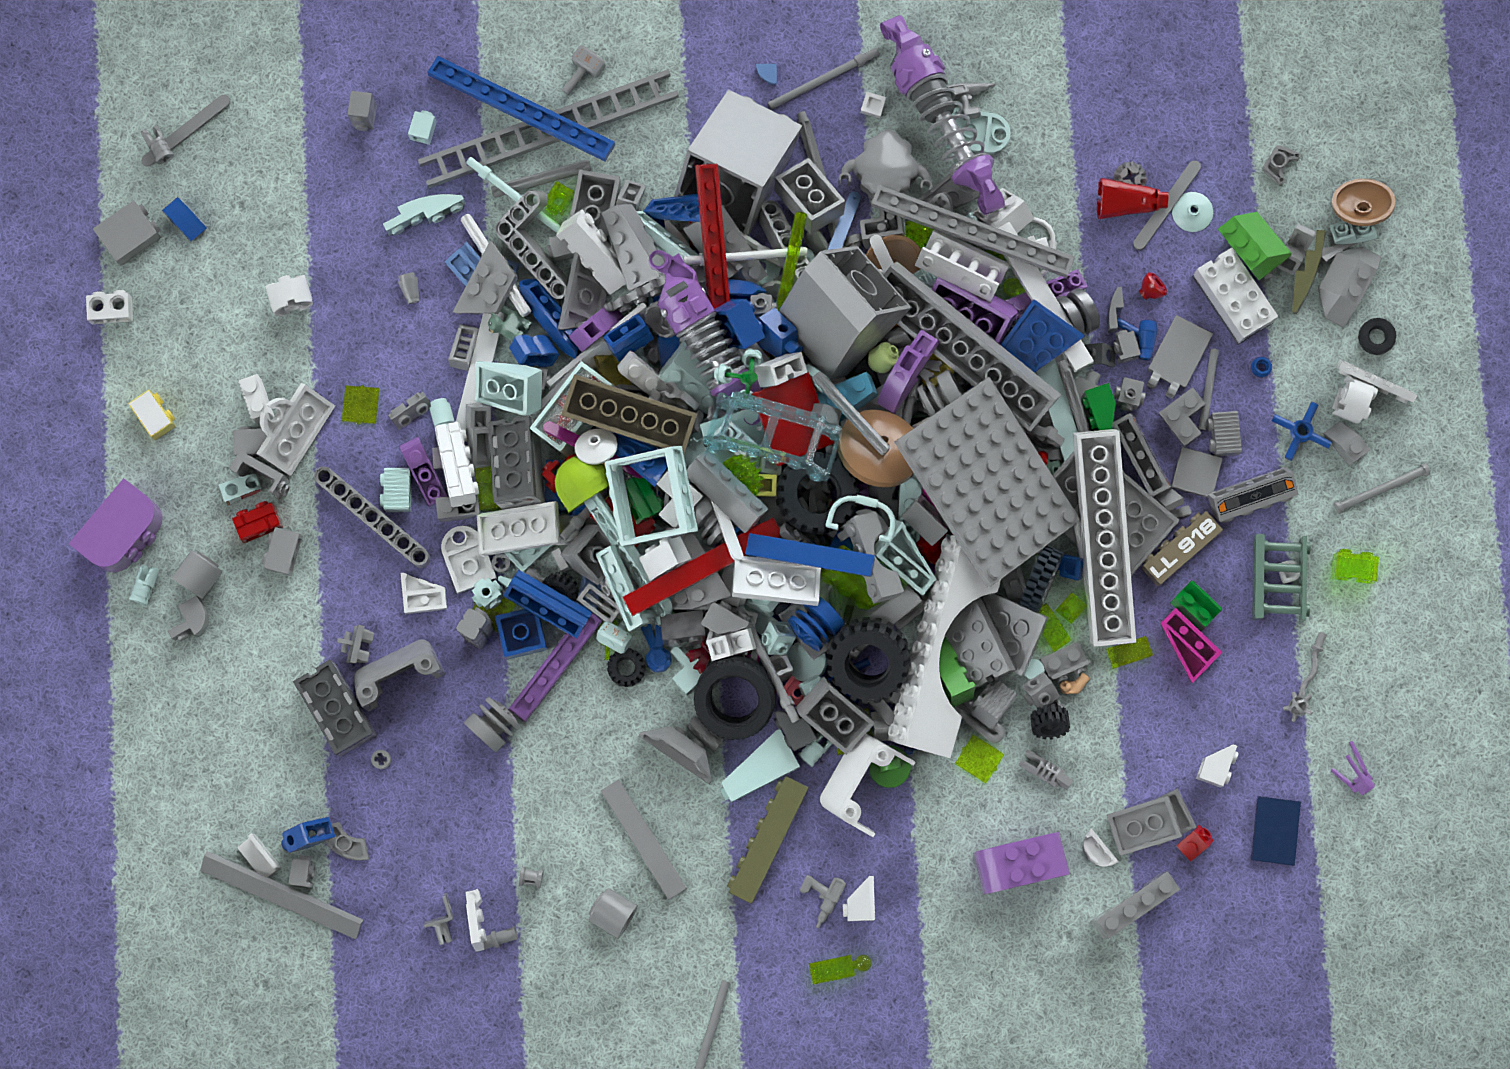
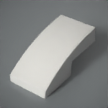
(731, 644)

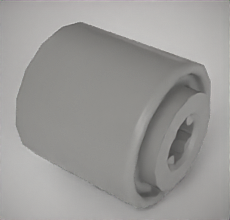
(197, 573)
(612, 912)

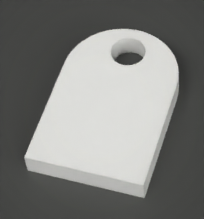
(464, 559)

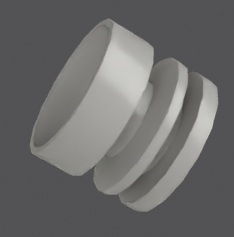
(942, 395)
(707, 518)
(492, 724)

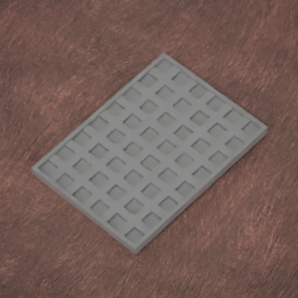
(987, 481)

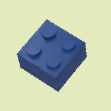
(740, 323)
(520, 633)

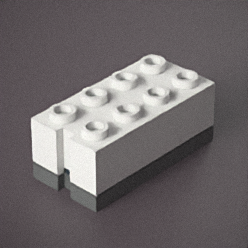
(1235, 296)

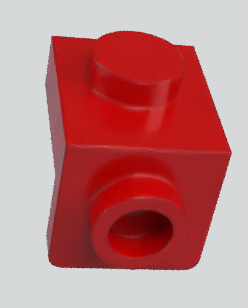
(548, 475)
(1195, 842)

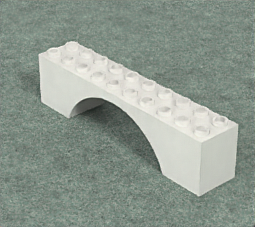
(924, 713)

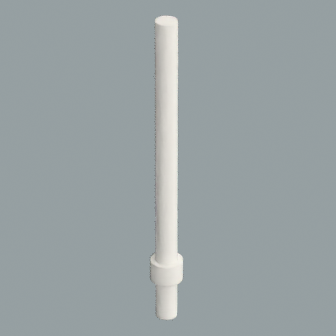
(739, 256)

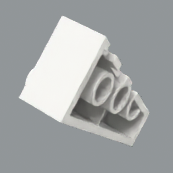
(593, 250)

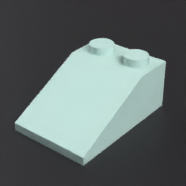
(508, 387)

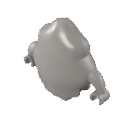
(886, 163)

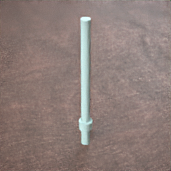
(485, 173)

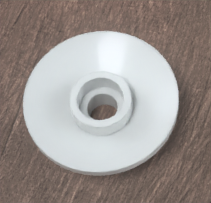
(598, 452)

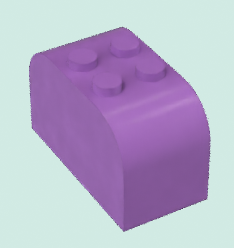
(991, 317)
(119, 529)
(1021, 863)

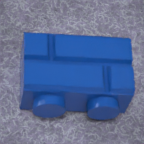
(628, 336)

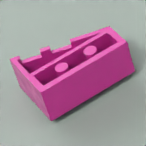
(1190, 644)

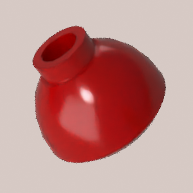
(1152, 287)

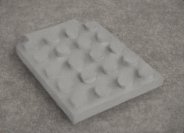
(1146, 518)

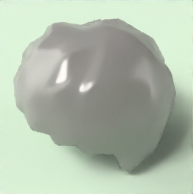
(657, 322)

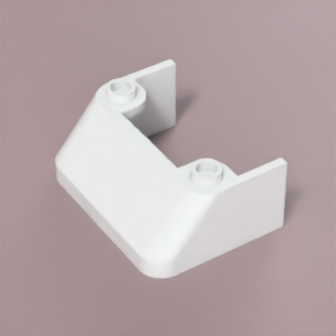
(848, 774)

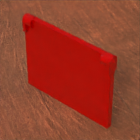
(790, 436)

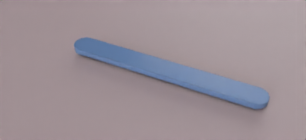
(845, 221)

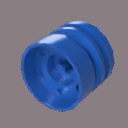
(811, 626)

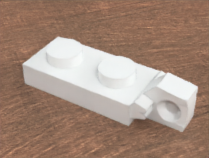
(475, 917)

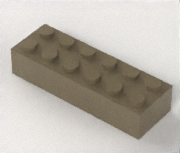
(628, 413)

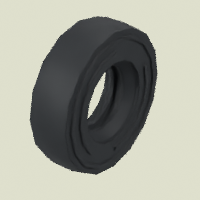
(1383, 325)

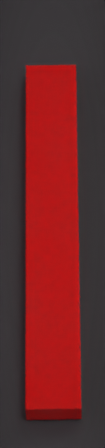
(712, 234)
(692, 571)

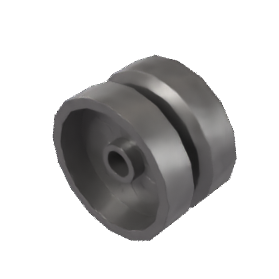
(1080, 310)

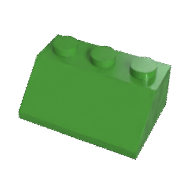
(1255, 243)

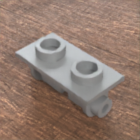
(417, 406)

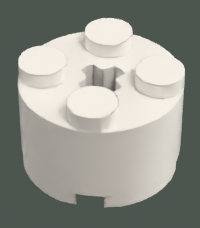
(289, 295)
(1354, 400)

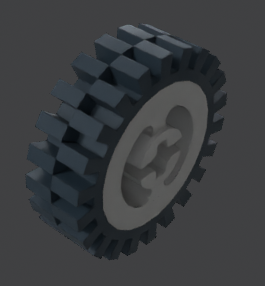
(1041, 578)

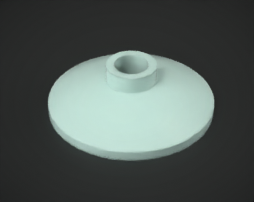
(1192, 221)

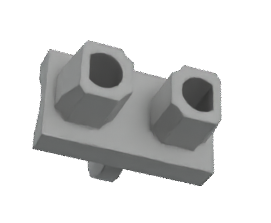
(359, 635)

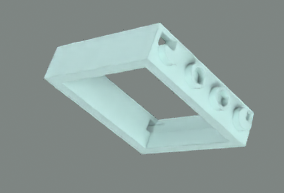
(680, 491)

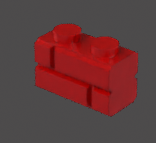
(256, 522)

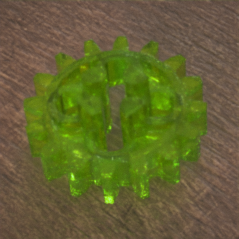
(746, 469)

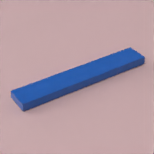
(810, 555)

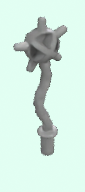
(1299, 705)

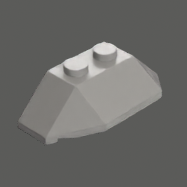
(1347, 283)
(680, 749)

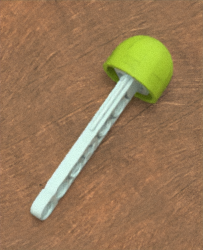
(582, 484)

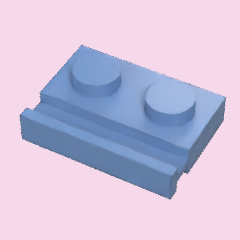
(463, 262)

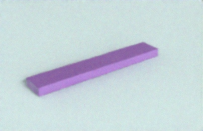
(552, 670)

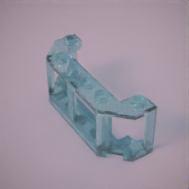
(775, 411)

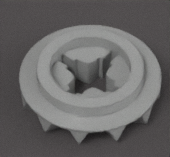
(1121, 173)

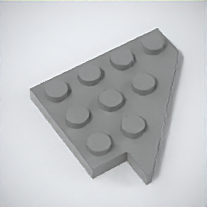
(1018, 628)

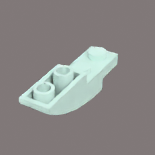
(431, 207)
(907, 494)

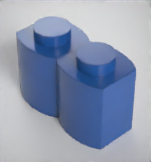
(534, 350)

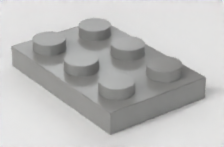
(1144, 825)

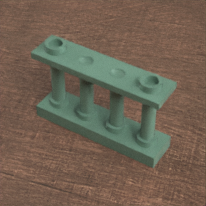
(1260, 587)

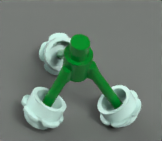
(751, 358)

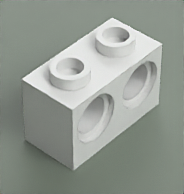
(109, 313)

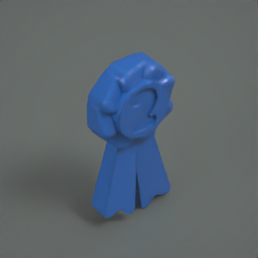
(658, 658)

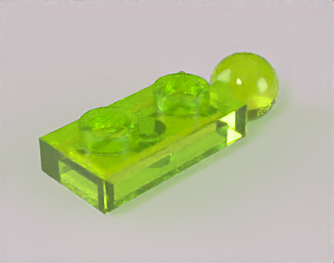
(838, 968)

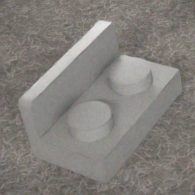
(1065, 661)

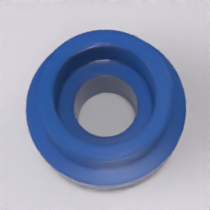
(1267, 364)

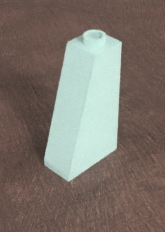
(762, 767)

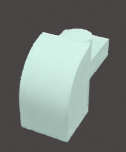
(687, 677)

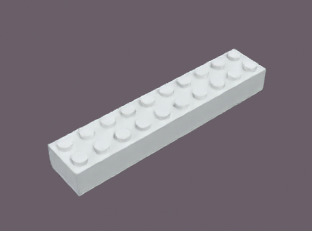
(1104, 537)

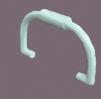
(868, 502)

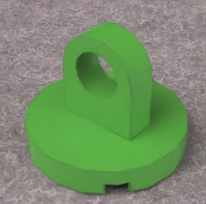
(891, 774)

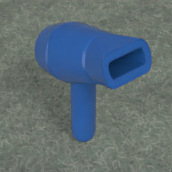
(1146, 336)

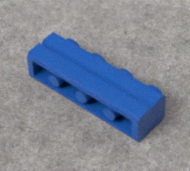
(547, 604)

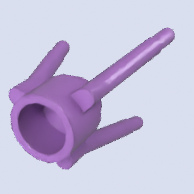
(1363, 781)

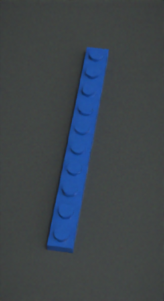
(521, 108)

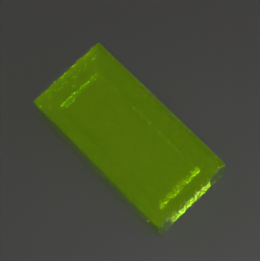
(1129, 653)

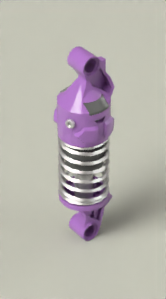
(693, 319)

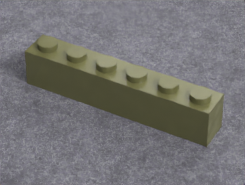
(768, 839)

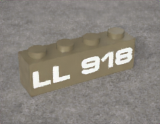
(1181, 549)

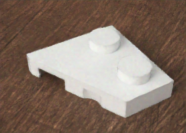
(421, 595)

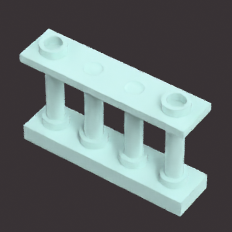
(621, 585)

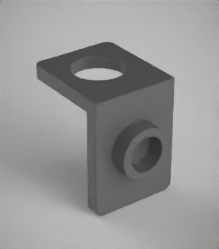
(1098, 354)

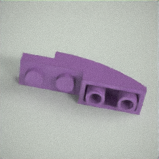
(1059, 286)
(906, 369)

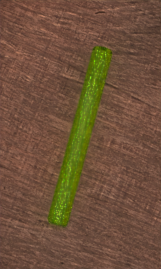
(791, 257)

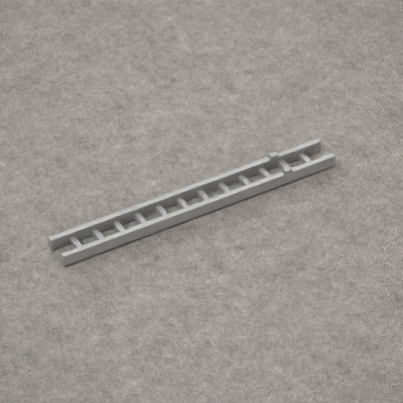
(542, 142)

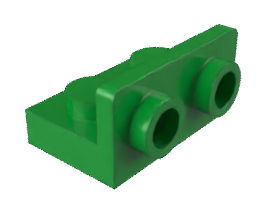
(1196, 605)

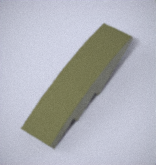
(1305, 279)

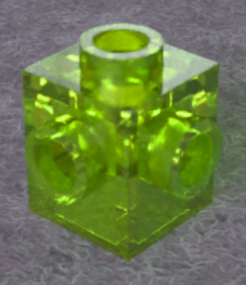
(918, 233)

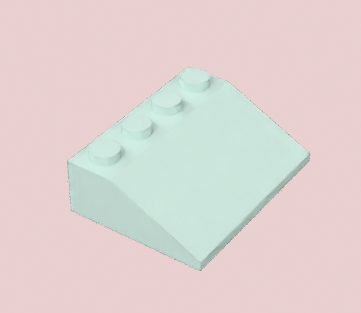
(682, 372)

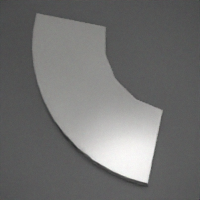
(346, 845)

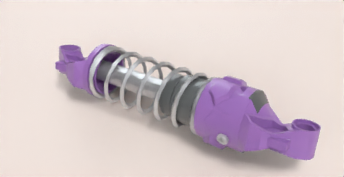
(923, 81)

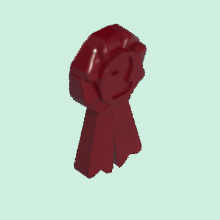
(701, 654)

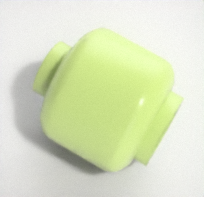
(883, 357)

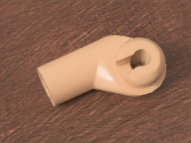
(1074, 687)

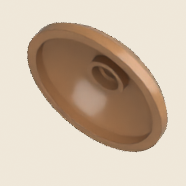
(1363, 202)
(901, 250)

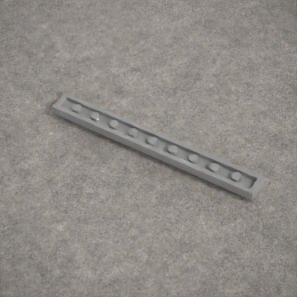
(972, 231)

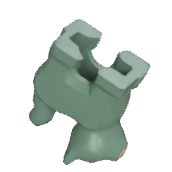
(512, 324)

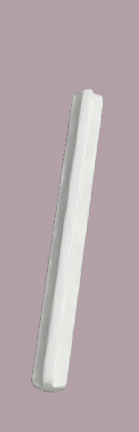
(482, 243)

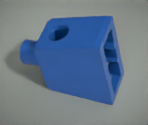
(779, 334)
(298, 839)

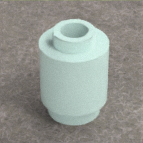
(441, 412)

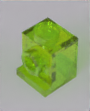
(561, 192)
(1071, 608)

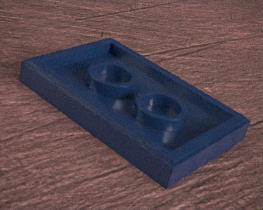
(1275, 831)

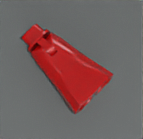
(1127, 199)

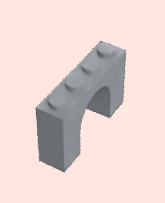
(1135, 906)

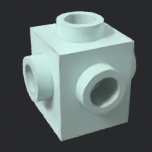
(493, 599)
(778, 638)

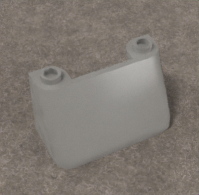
(415, 654)

